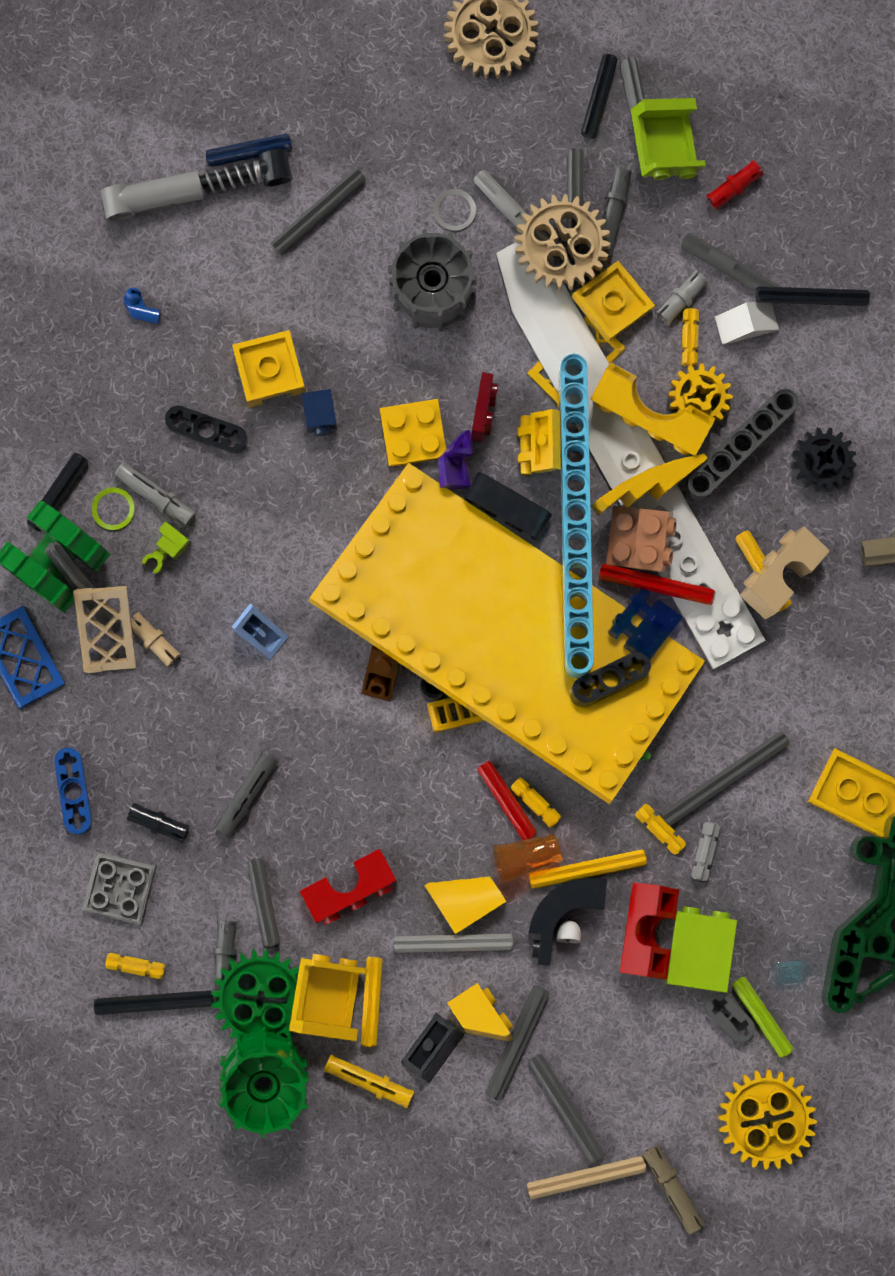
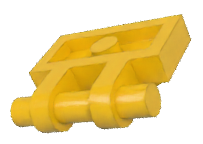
(539, 442)

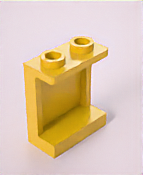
(326, 997)

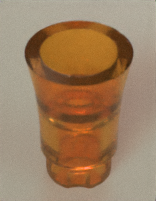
(525, 857)

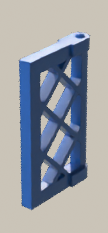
(45, 660)

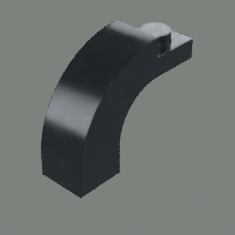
(575, 894)

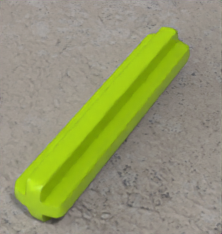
(762, 1017)

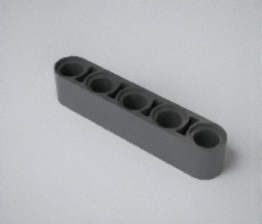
(751, 434)

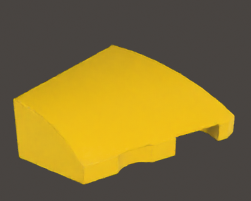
(465, 900)

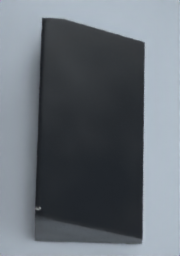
(432, 1048)

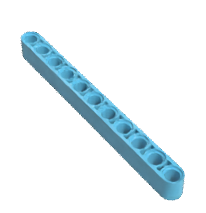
(576, 529)

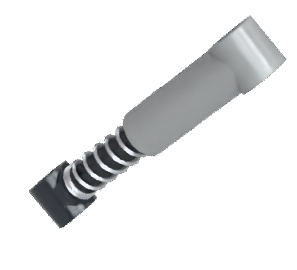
(125, 201)

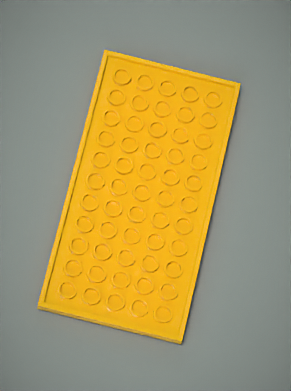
(487, 628)

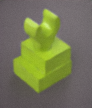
(170, 543)

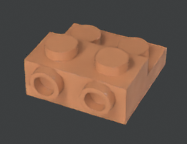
(641, 538)

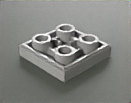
(118, 888)

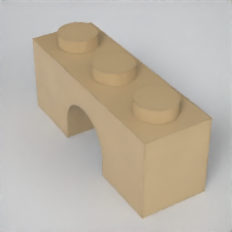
(767, 589)

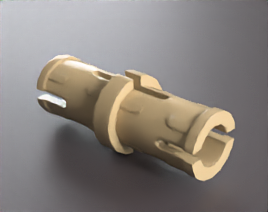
(154, 639)

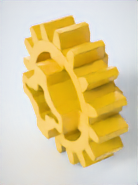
(695, 382)

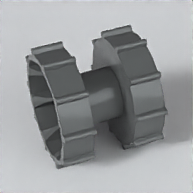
(429, 256)

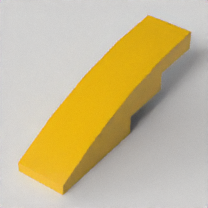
(654, 480)

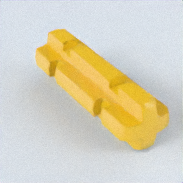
(690, 336)
(535, 802)
(660, 829)
(135, 966)

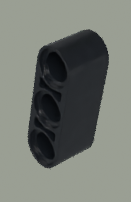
(507, 504)

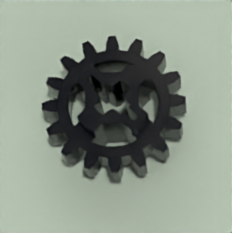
(814, 453)

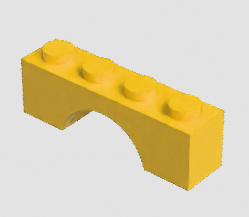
(619, 394)

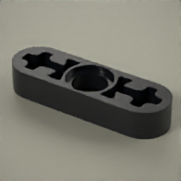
(183, 428)
(631, 678)

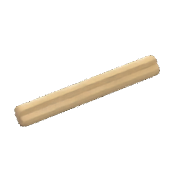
(586, 1177)

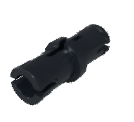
(158, 822)

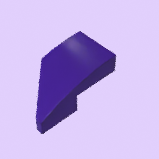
(453, 463)

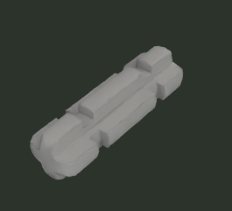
(705, 851)

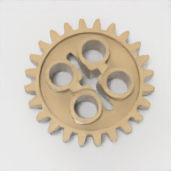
(474, 50)
(538, 252)

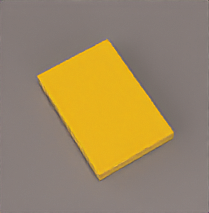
(855, 792)

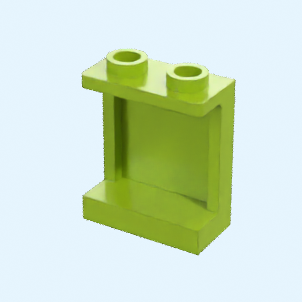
(666, 138)
(701, 950)

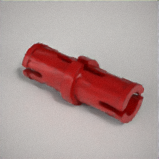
(735, 185)

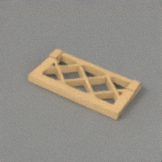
(108, 662)

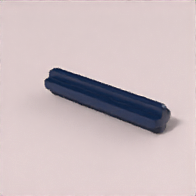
(246, 150)

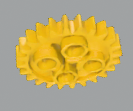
(772, 1146)

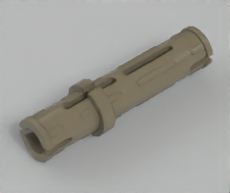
(666, 1177)

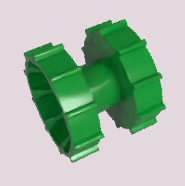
(38, 570)
(257, 1107)

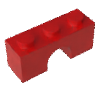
(374, 877)
(646, 909)

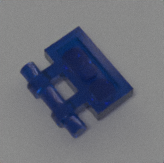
(652, 631)

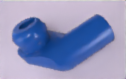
(138, 309)

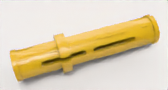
(402, 1097)

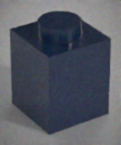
(319, 412)

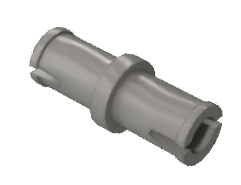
(681, 297)

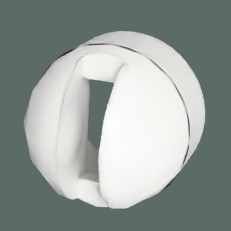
(569, 930)

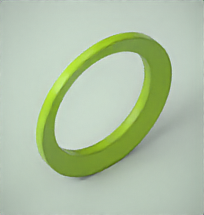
(107, 491)

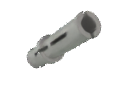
(150, 491)

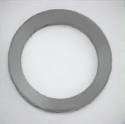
(454, 192)

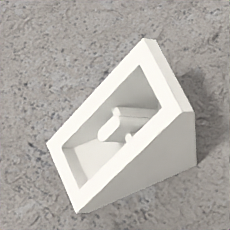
(746, 322)

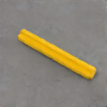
(588, 868)

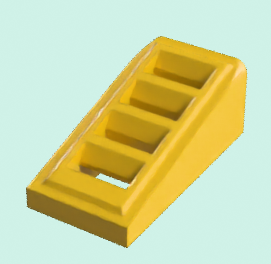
(435, 719)

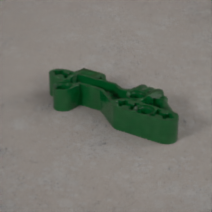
(866, 924)

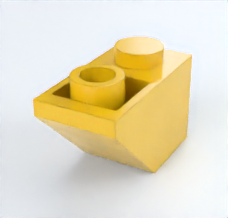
(478, 1016)

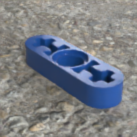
(62, 784)

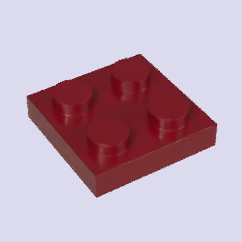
(486, 397)

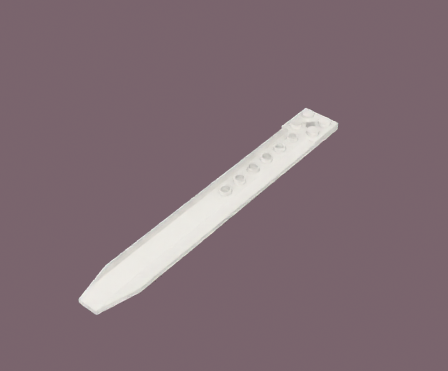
(624, 451)

